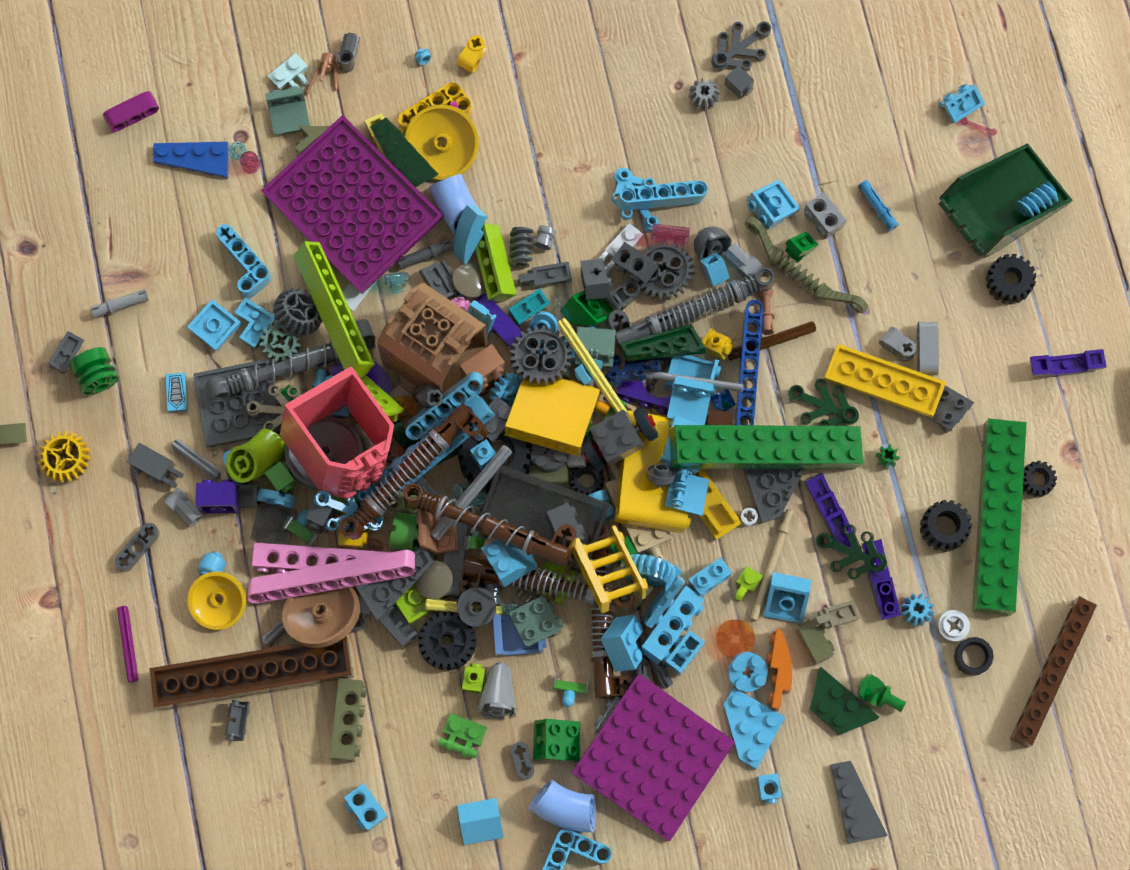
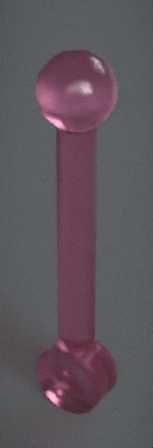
(964, 121)

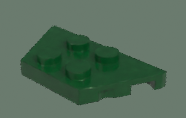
(838, 706)

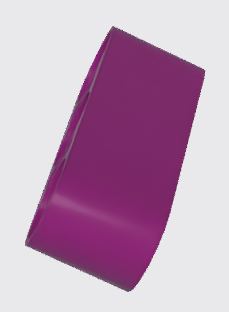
(131, 111)

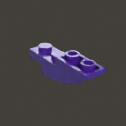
(882, 586)

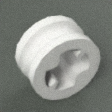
(753, 513)

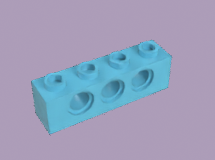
(687, 599)

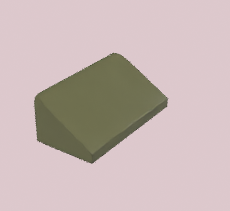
(556, 477)

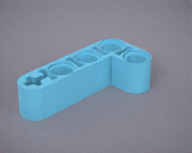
(241, 257)

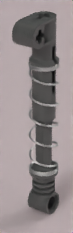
(220, 388)

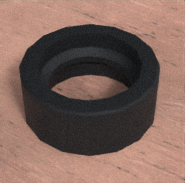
(988, 656)

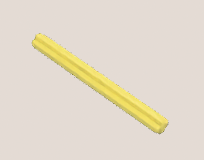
(591, 365)

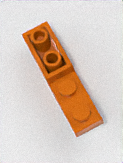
(779, 661)

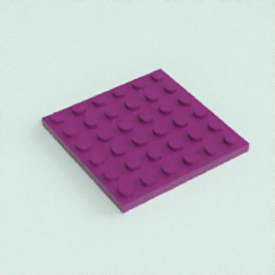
(653, 757)

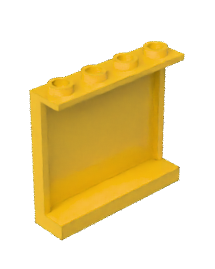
(552, 414)

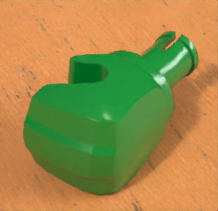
(876, 693)

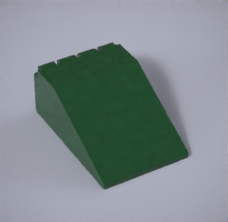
(987, 196)

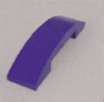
(1068, 364)

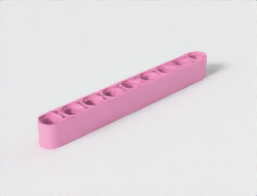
(331, 576)

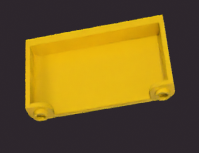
(639, 499)

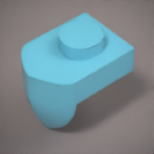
(582, 373)

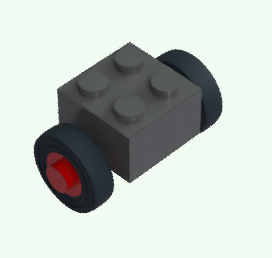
(618, 437)

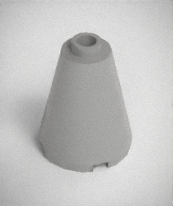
(498, 693)

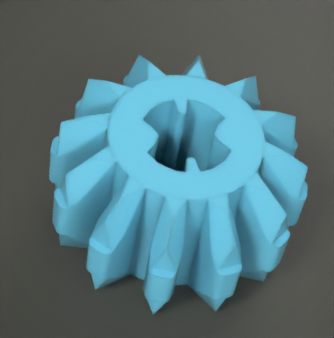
(919, 603)

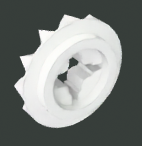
(952, 616)

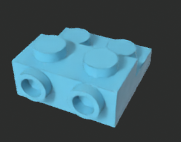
(772, 204)

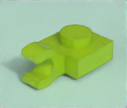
(748, 582)

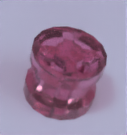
(247, 158)

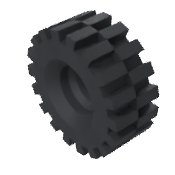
(1004, 290)

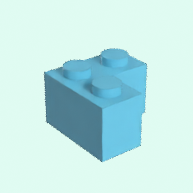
(621, 643)

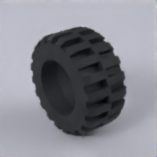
(470, 470)

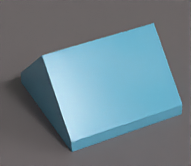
(480, 821)

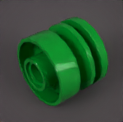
(93, 371)

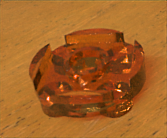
(735, 627)

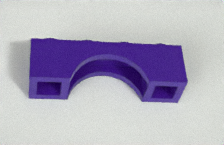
(636, 393)

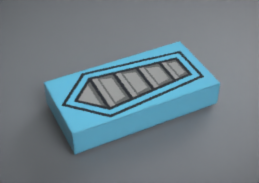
(176, 392)

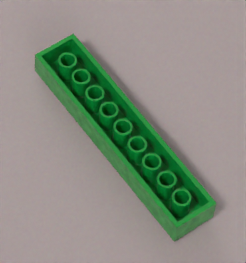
(765, 447)
(999, 517)

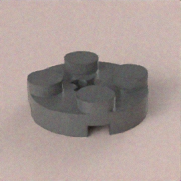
(547, 463)
(479, 617)

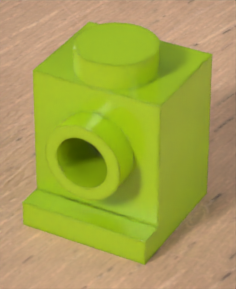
(477, 685)

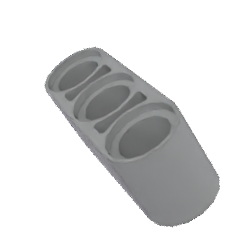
(928, 348)

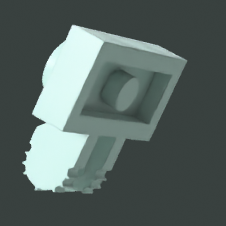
(288, 72)

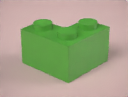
(281, 478)

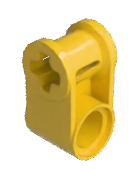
(470, 56)

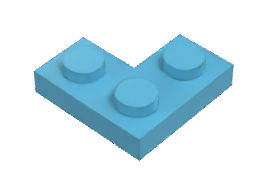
(258, 320)

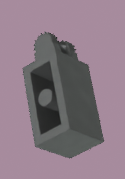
(153, 465)

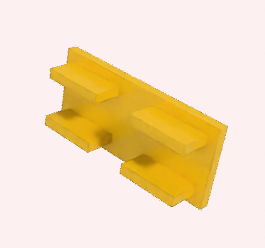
(717, 512)

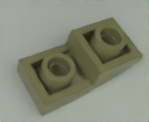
(13, 433)

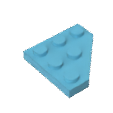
(751, 726)

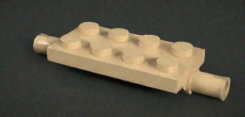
(642, 538)

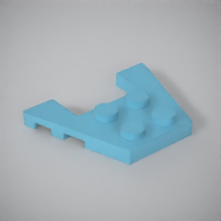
(664, 600)

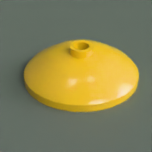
(205, 606)

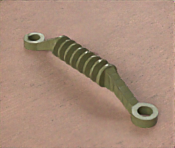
(821, 291)

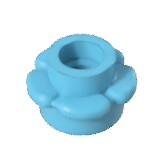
(422, 56)

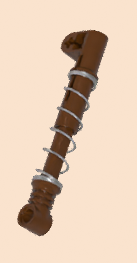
(493, 528)

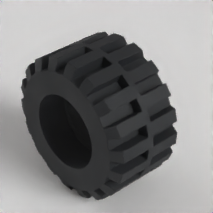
(953, 512)

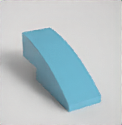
(469, 232)

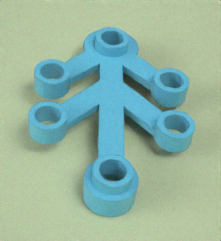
(628, 182)
(348, 510)

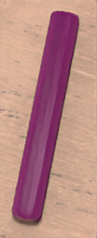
(127, 644)

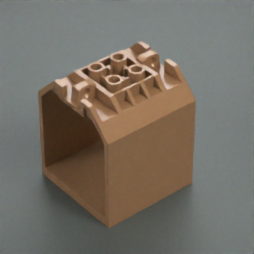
(430, 339)

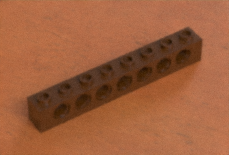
(1053, 672)

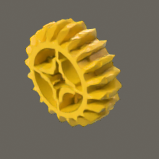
(61, 464)

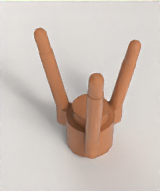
(326, 64)

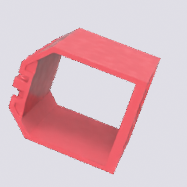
(339, 391)

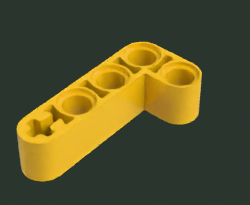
(440, 95)

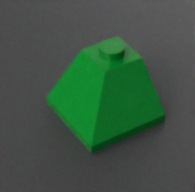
(585, 312)

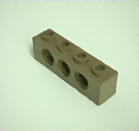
(348, 688)

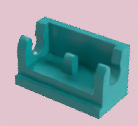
(528, 307)

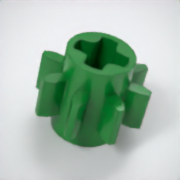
(889, 461)

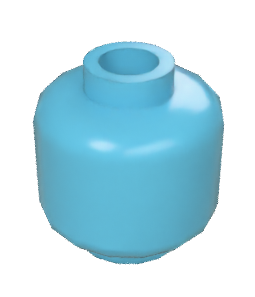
(211, 562)

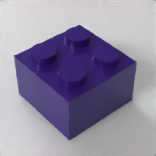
(217, 497)

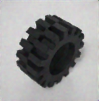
(589, 469)
(1048, 473)

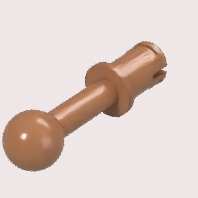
(767, 318)

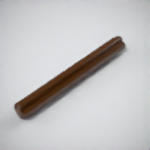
(777, 338)

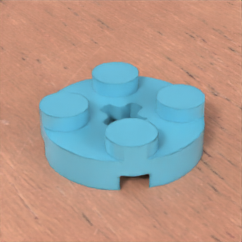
(275, 498)
(739, 664)

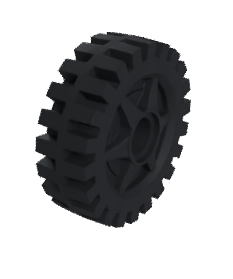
(440, 655)

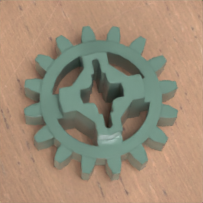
(284, 348)

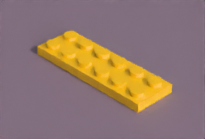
(885, 380)

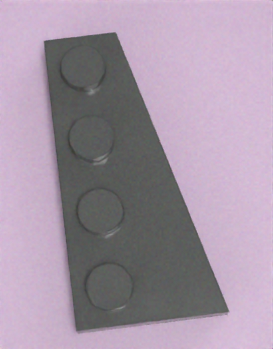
(856, 809)

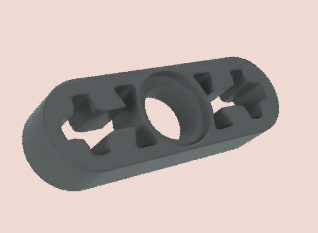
(123, 554)

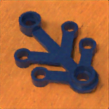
(616, 377)

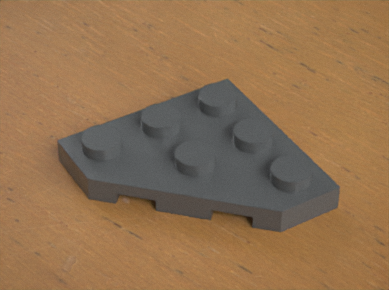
(772, 490)

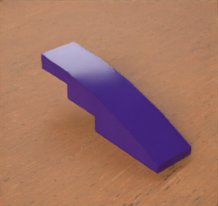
(503, 325)
(828, 508)

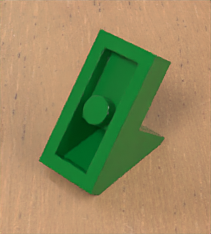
(800, 246)

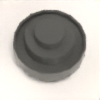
(660, 475)

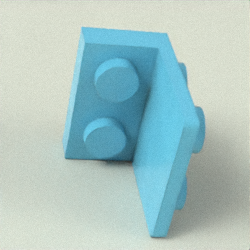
(690, 399)

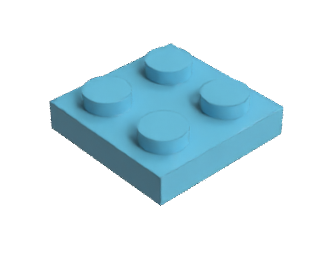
(214, 325)

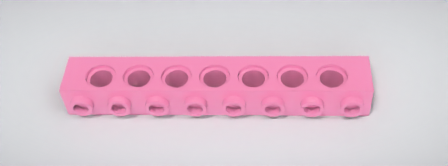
(264, 551)

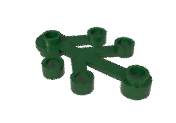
(826, 406)
(855, 552)

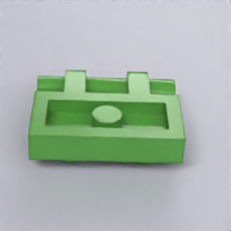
(465, 730)

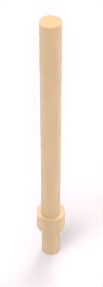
(783, 529)

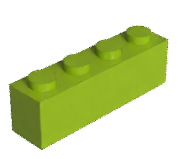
(495, 264)

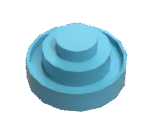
(544, 318)

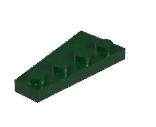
(402, 153)
(670, 343)

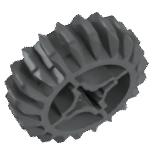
(296, 315)

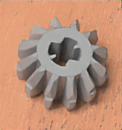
(704, 100)

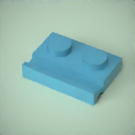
(483, 315)

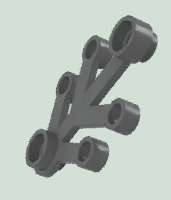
(739, 48)

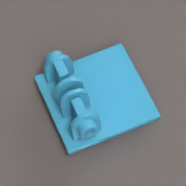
(687, 492)

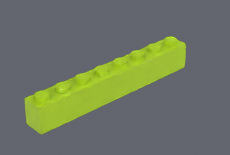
(333, 308)

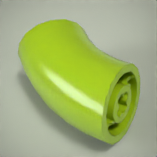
(255, 456)

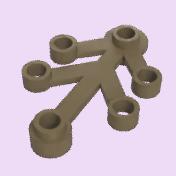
(272, 409)

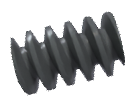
(519, 247)

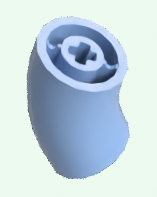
(451, 199)
(565, 808)

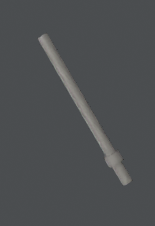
(717, 384)

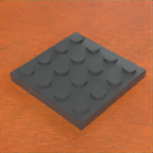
(228, 420)

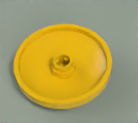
(444, 139)

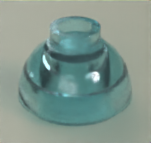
(396, 281)

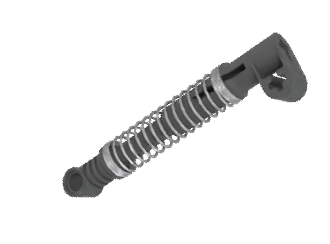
(736, 290)

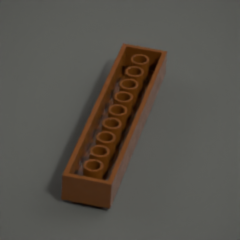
(249, 673)

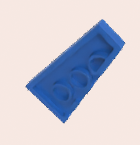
(204, 157)

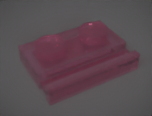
(669, 233)

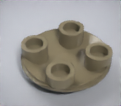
(469, 280)
(435, 581)

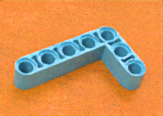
(565, 849)

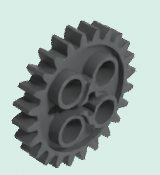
(670, 256)
(522, 354)

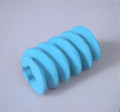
(1037, 199)

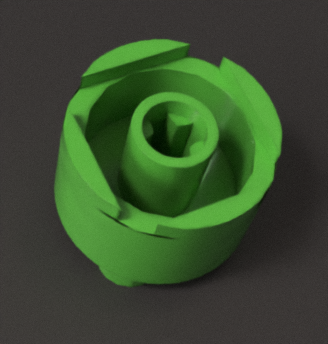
(404, 532)

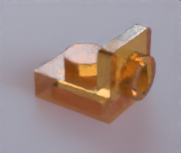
(408, 404)

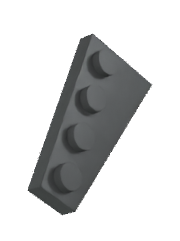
(384, 594)

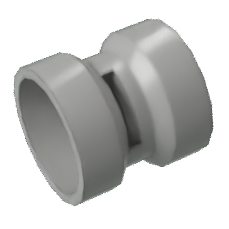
(545, 237)

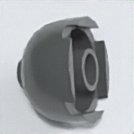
(711, 240)

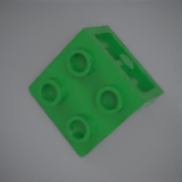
(556, 740)

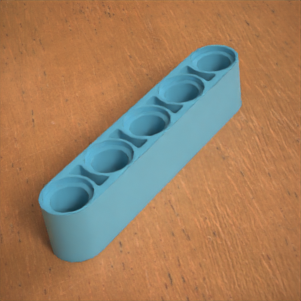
(654, 200)
(440, 413)

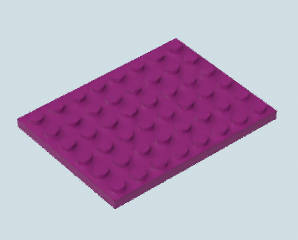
(352, 203)

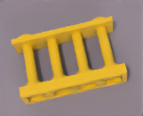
(596, 582)

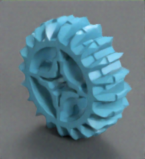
(654, 570)

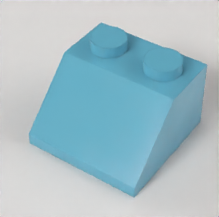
(508, 561)
(787, 597)

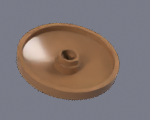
(321, 617)

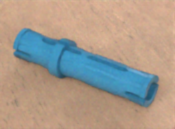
(880, 208)

